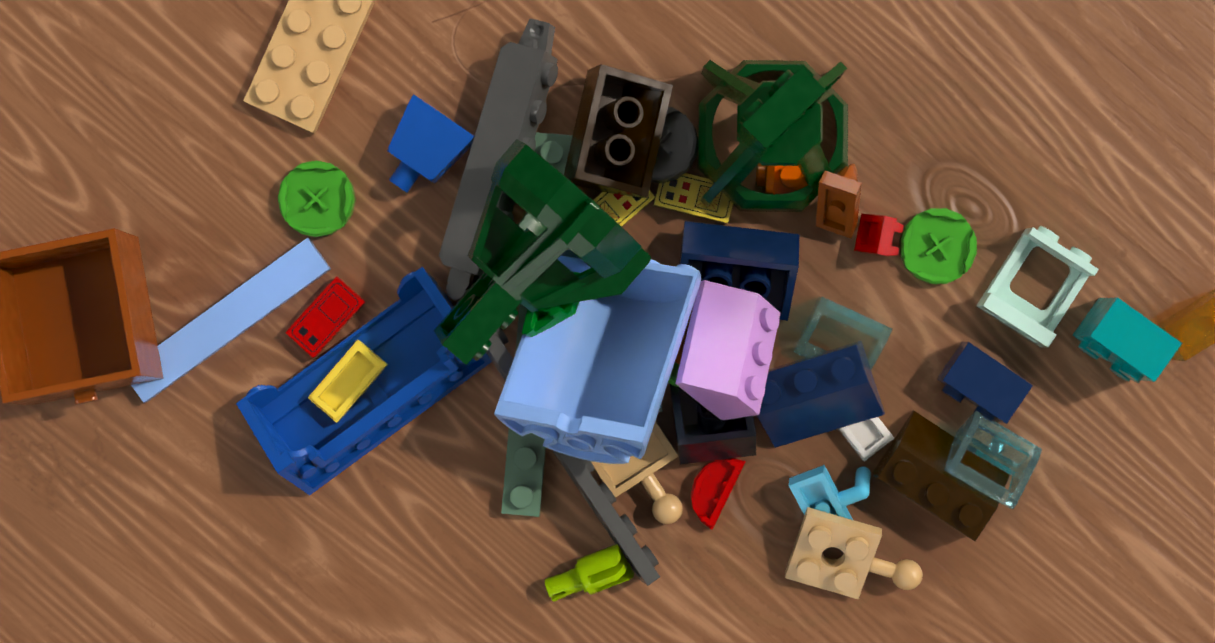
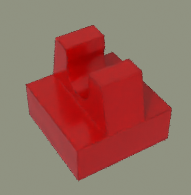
(876, 235)

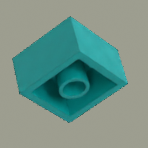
(1126, 340)

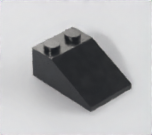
(705, 436)

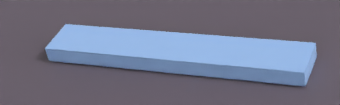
(235, 315)

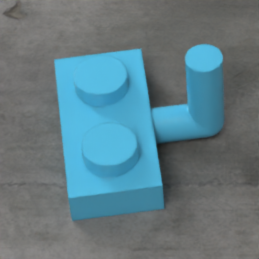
(819, 492)

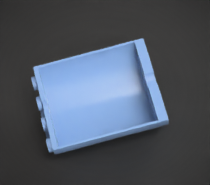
(604, 370)

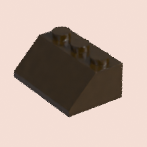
(617, 132)
(916, 470)

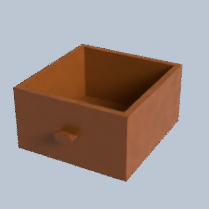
(75, 319)

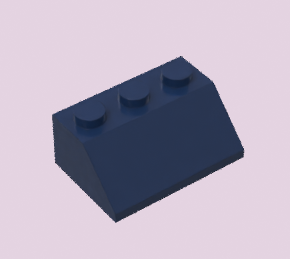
(744, 260)
(819, 395)

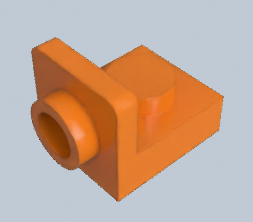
(779, 179)

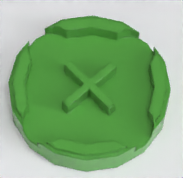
(316, 198)
(938, 246)

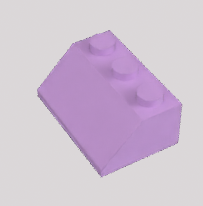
(728, 350)

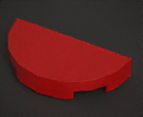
(713, 487)

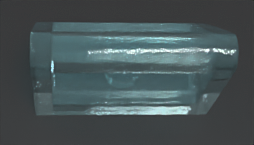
(848, 318)
(1000, 449)

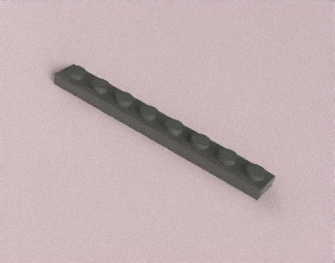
(597, 496)

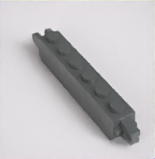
(510, 112)

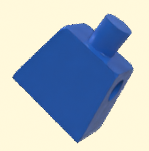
(426, 144)

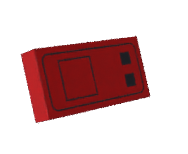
(325, 317)

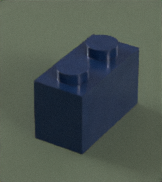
(983, 383)

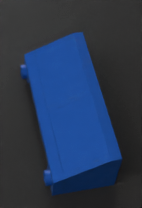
(420, 371)

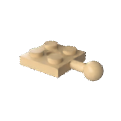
(621, 477)
(849, 572)

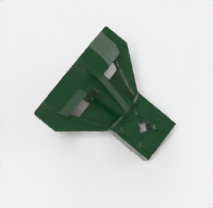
(775, 127)
(523, 258)

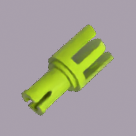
(591, 574)

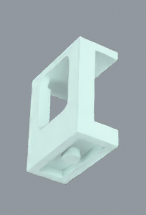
(1018, 313)

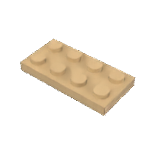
(307, 59)

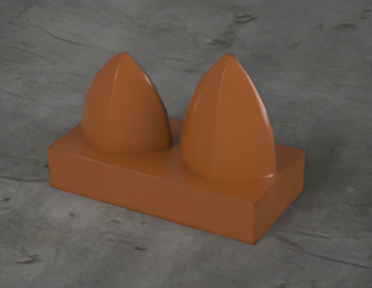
(839, 201)

